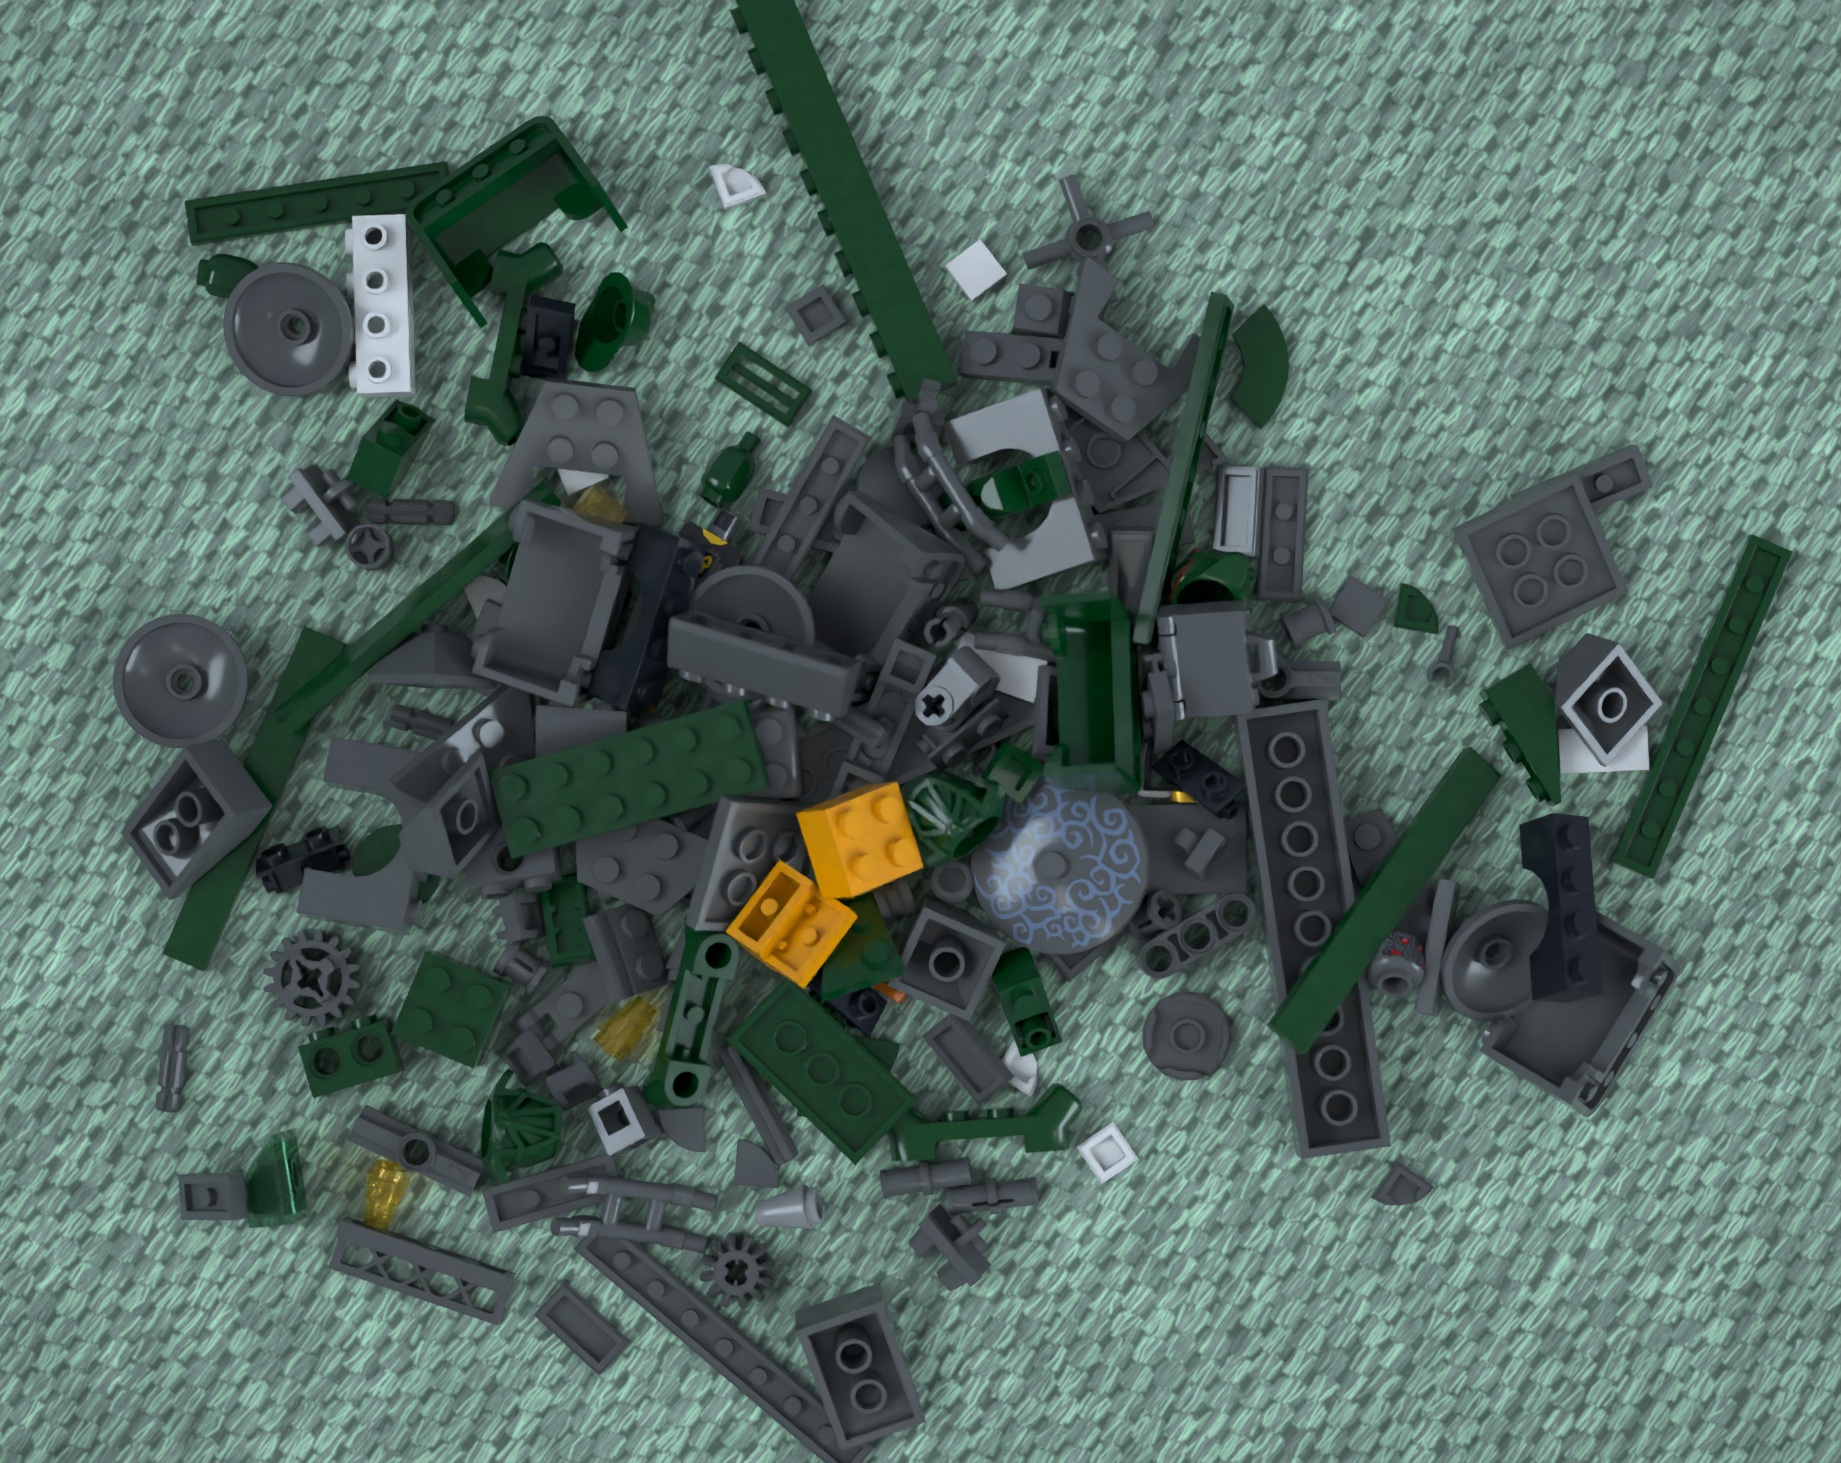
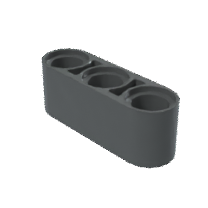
(1218, 934)

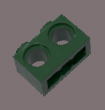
(354, 1065)

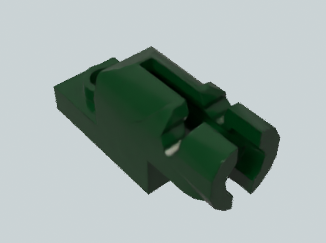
(1017, 487)

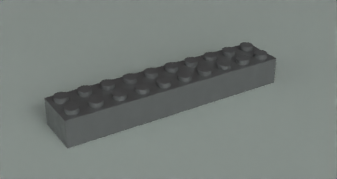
(1302, 898)

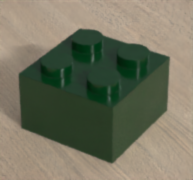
(452, 1008)

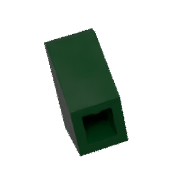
(390, 448)
(1025, 1001)

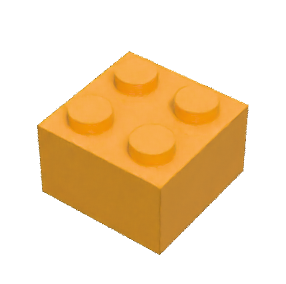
(859, 840)

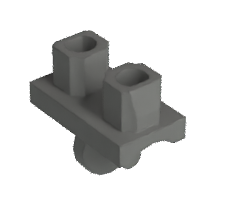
(329, 500)
(957, 1242)

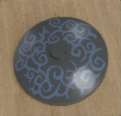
(1062, 869)

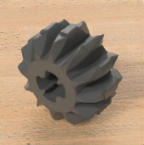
(722, 1268)

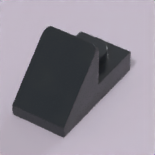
(549, 338)

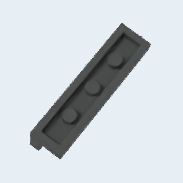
(422, 1255)

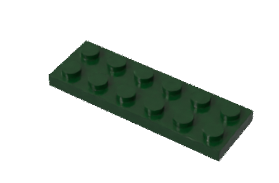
(629, 778)

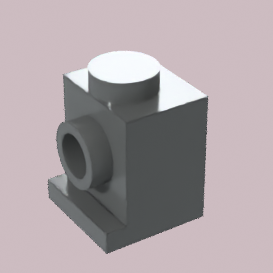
(608, 1119)

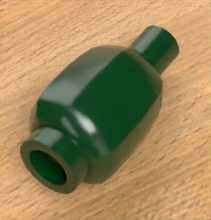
(223, 273)
(729, 472)

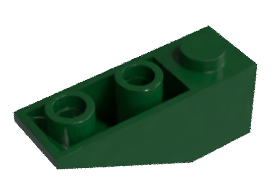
(1528, 721)

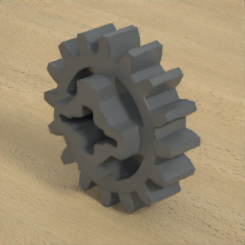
(326, 996)

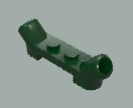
(516, 279)
(681, 1063)
(1042, 1126)

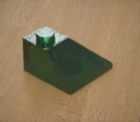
(277, 1184)

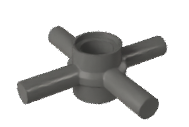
(1081, 222)

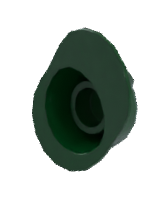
(613, 320)

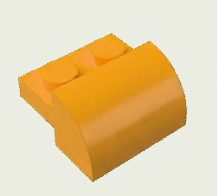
(791, 924)

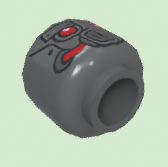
(1397, 965)

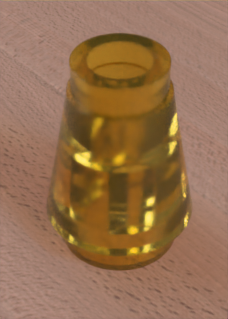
(625, 1028)
(384, 1191)

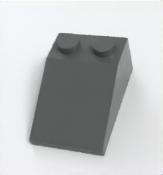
(195, 816)
(859, 1366)

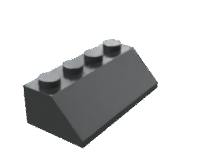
(763, 664)

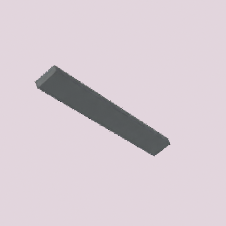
(719, 1344)

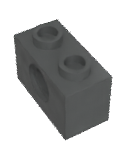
(488, 879)

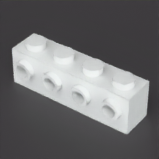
(382, 306)

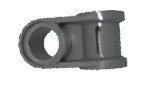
(960, 686)

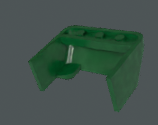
(499, 199)
(1095, 693)

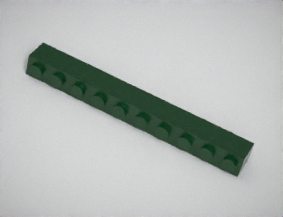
(846, 193)

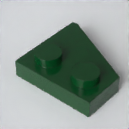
(863, 954)

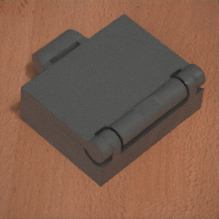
(1211, 658)

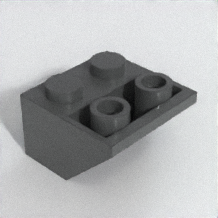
(567, 727)

